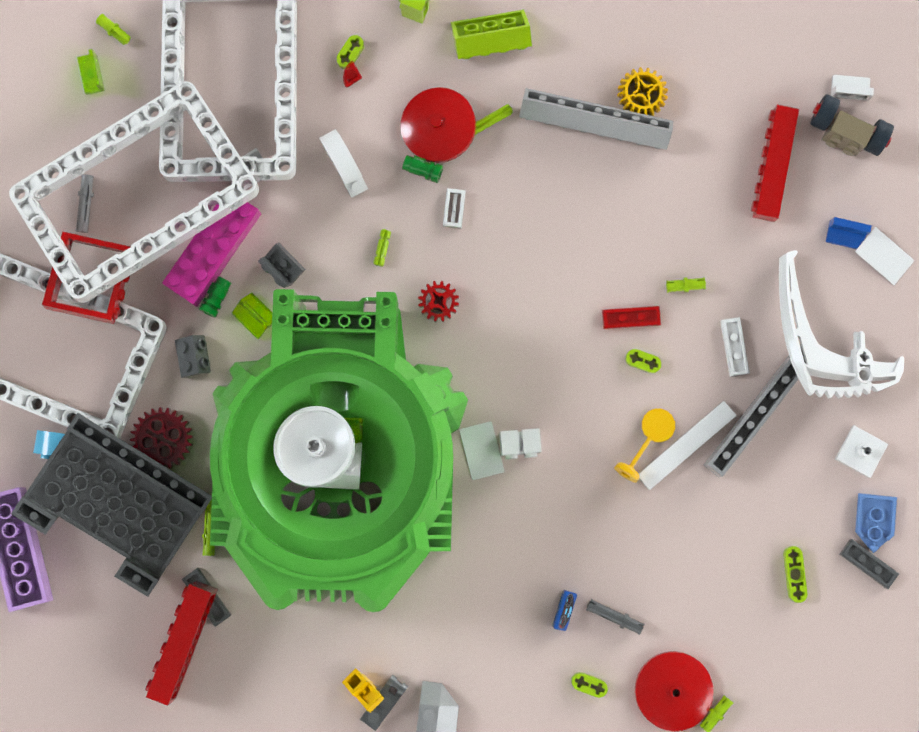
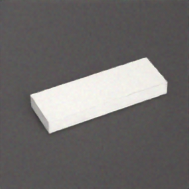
(734, 347)

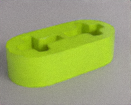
(346, 49)
(645, 357)
(587, 688)

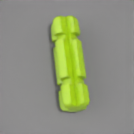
(382, 247)

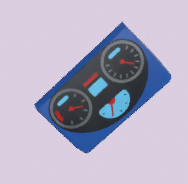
(564, 610)

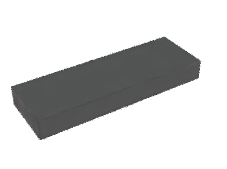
(869, 564)
(218, 610)

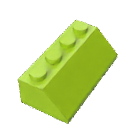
(491, 34)

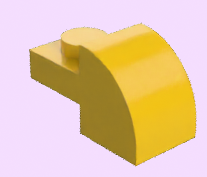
(363, 690)

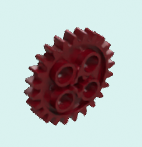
(169, 423)

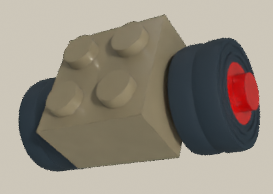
(849, 132)

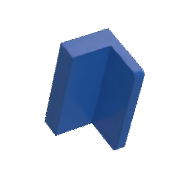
(847, 232)

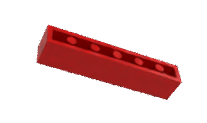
(775, 163)

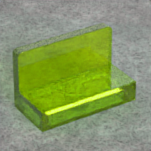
(90, 73)
(253, 315)

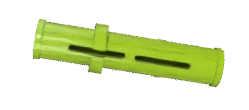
(208, 550)

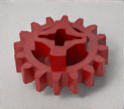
(431, 290)

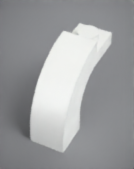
(343, 163)

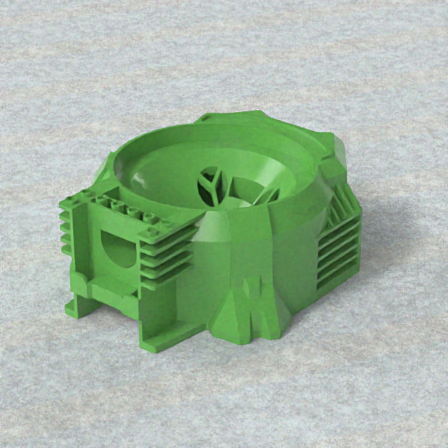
(408, 413)

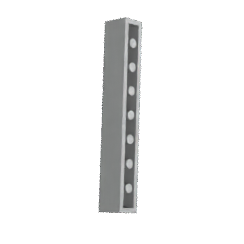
(596, 119)
(753, 419)

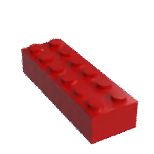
(181, 642)

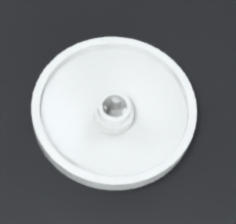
(314, 446)

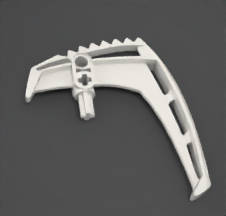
(856, 369)

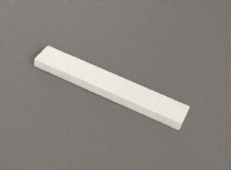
(686, 445)

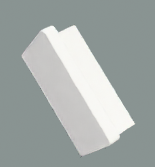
(851, 87)

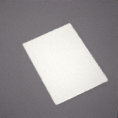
(884, 256)
(481, 450)

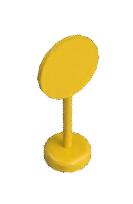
(657, 426)

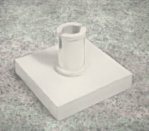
(861, 451)

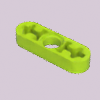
(798, 559)

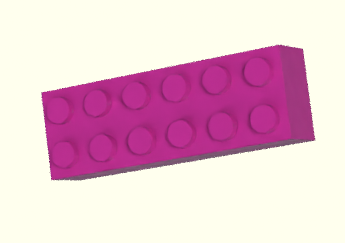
(210, 253)

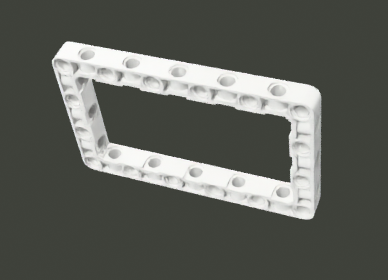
(173, 74)
(104, 146)
(133, 377)

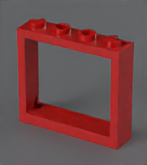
(54, 284)

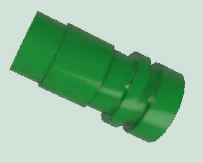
(419, 166)
(216, 294)

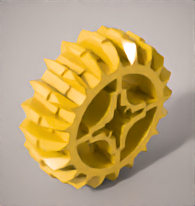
(638, 79)

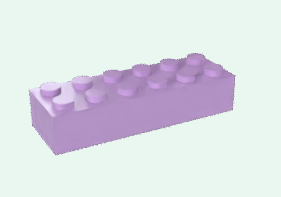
(21, 557)

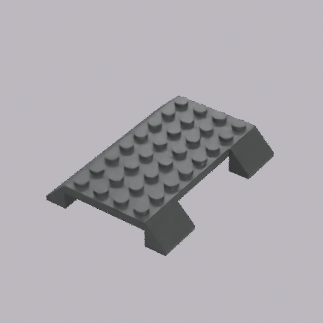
(116, 499)

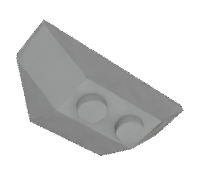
(437, 709)

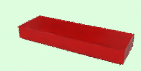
(631, 317)

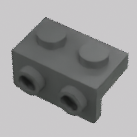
(281, 266)
(192, 355)

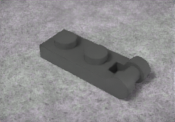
(378, 715)

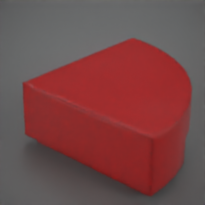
(351, 74)

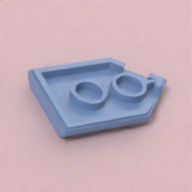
(875, 519)

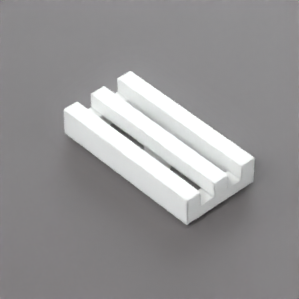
(452, 224)

